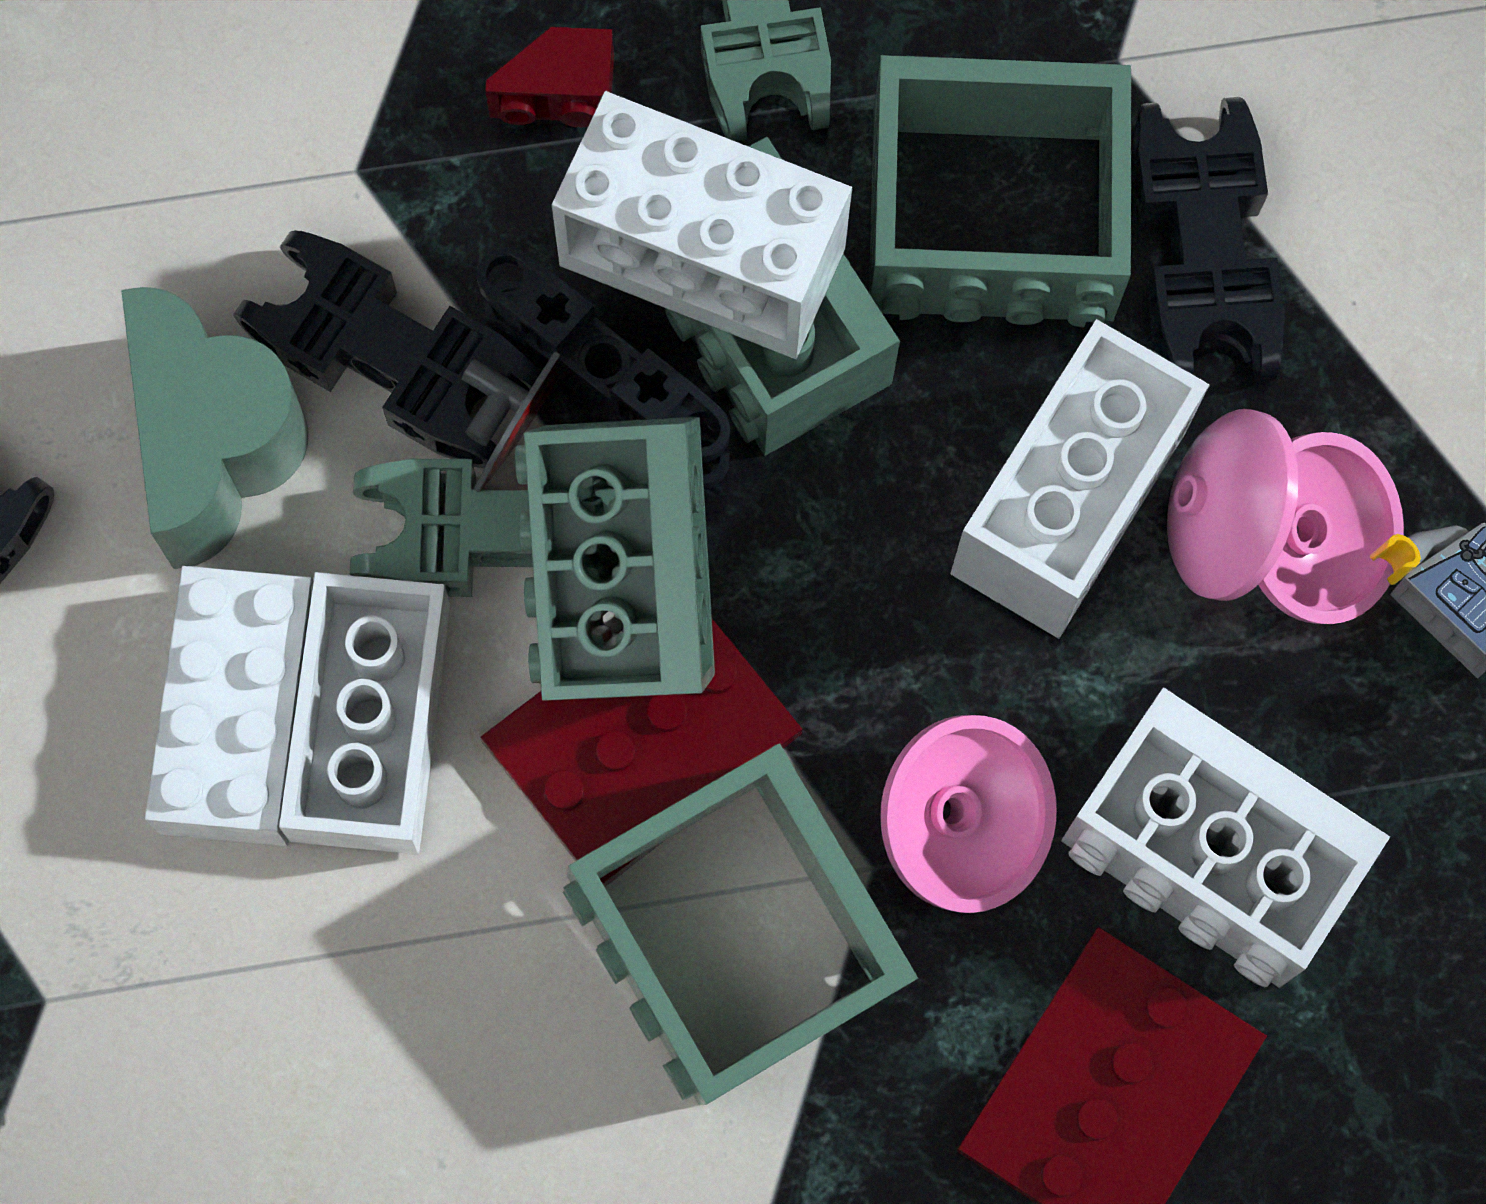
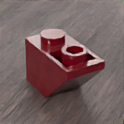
(554, 78)

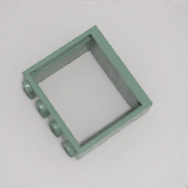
(1002, 101)
(826, 868)

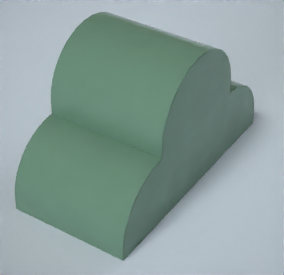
(210, 423)

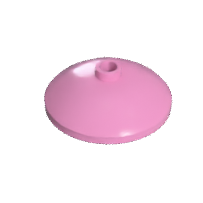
(1232, 504)
(1342, 517)
(997, 818)

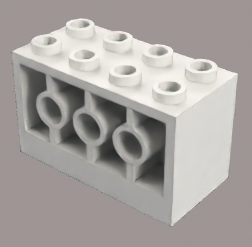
(700, 224)
(1077, 478)
(1257, 817)

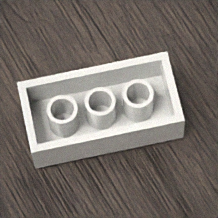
(229, 705)
(366, 713)

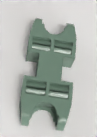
(766, 53)
(477, 531)

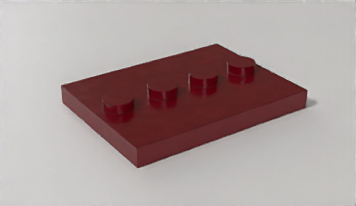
(620, 760)
(1112, 1084)

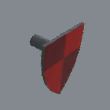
(502, 397)

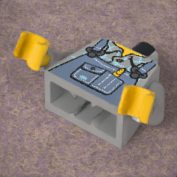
(1443, 587)

